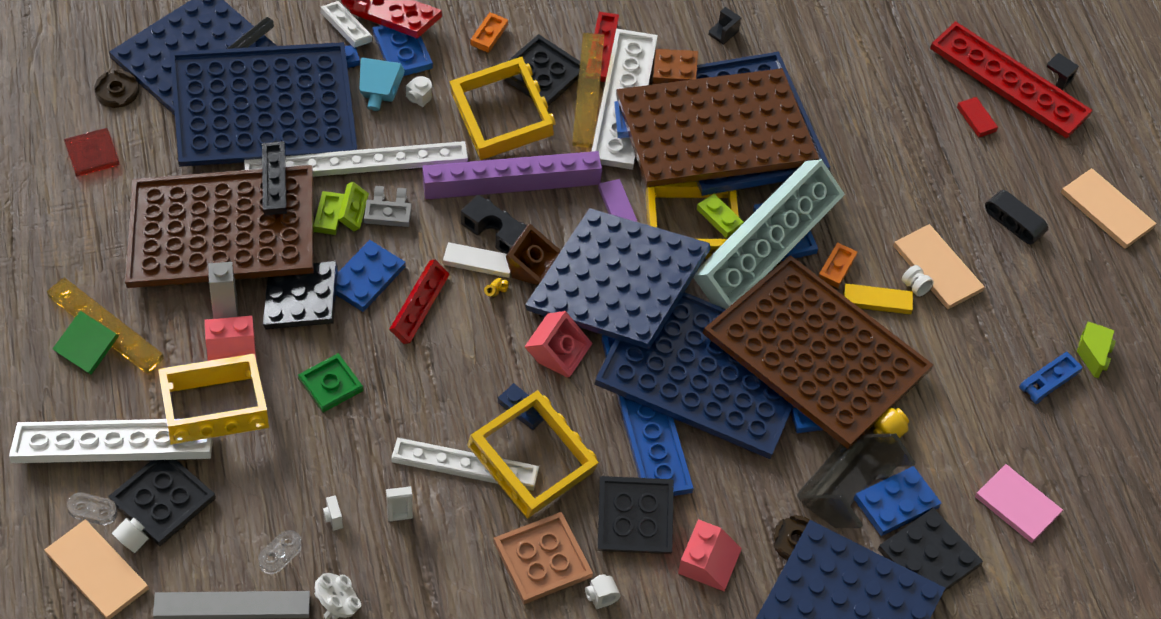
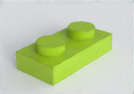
(353, 206)
(328, 212)
(719, 215)

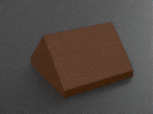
(531, 256)

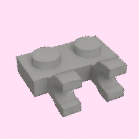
(386, 212)

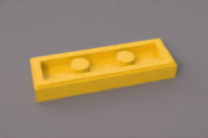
(880, 298)

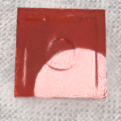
(91, 152)

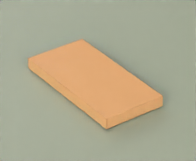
(1108, 208)
(951, 277)
(96, 569)

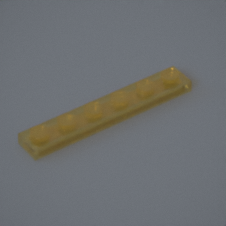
(128, 343)

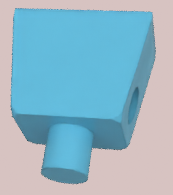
(379, 81)

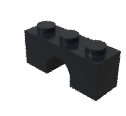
(483, 215)

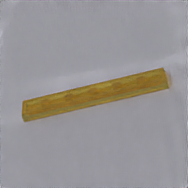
(588, 90)

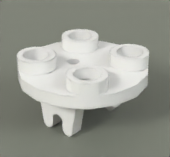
(336, 595)

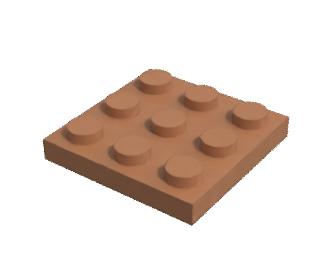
(542, 557)

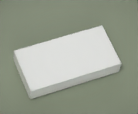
(399, 503)

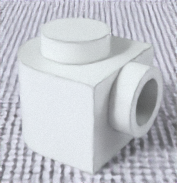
(419, 90)
(131, 534)
(602, 591)

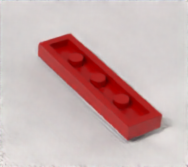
(607, 25)
(419, 301)

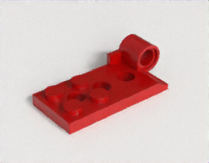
(401, 15)

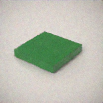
(85, 342)
(330, 382)

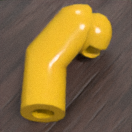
(497, 285)

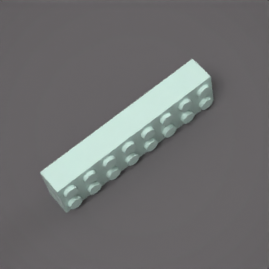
(769, 234)

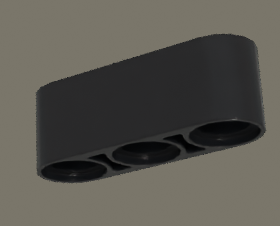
(1016, 217)

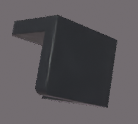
(726, 27)
(1064, 68)

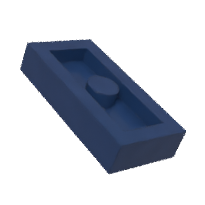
(513, 396)

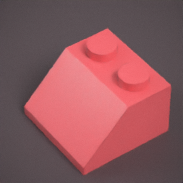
(229, 337)
(558, 343)
(709, 556)

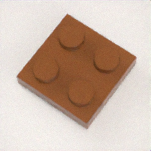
(674, 65)

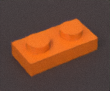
(489, 32)
(837, 265)

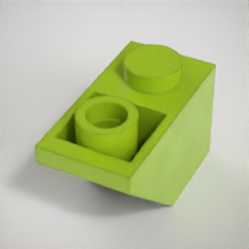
(1094, 347)

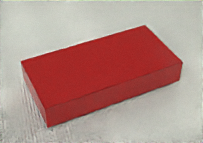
(977, 117)

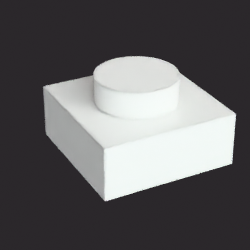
(332, 513)

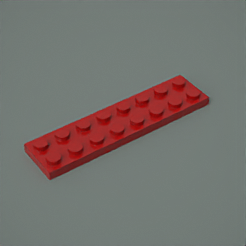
(1011, 79)

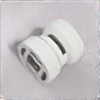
(917, 280)

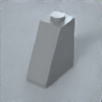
(223, 290)

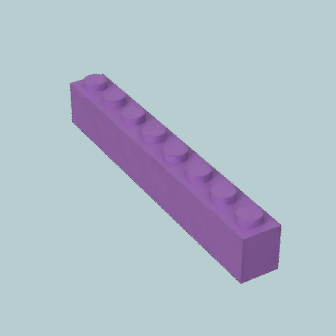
(511, 175)

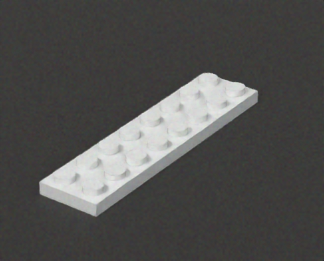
(628, 67)
(101, 442)

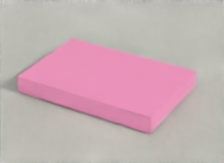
(1018, 503)

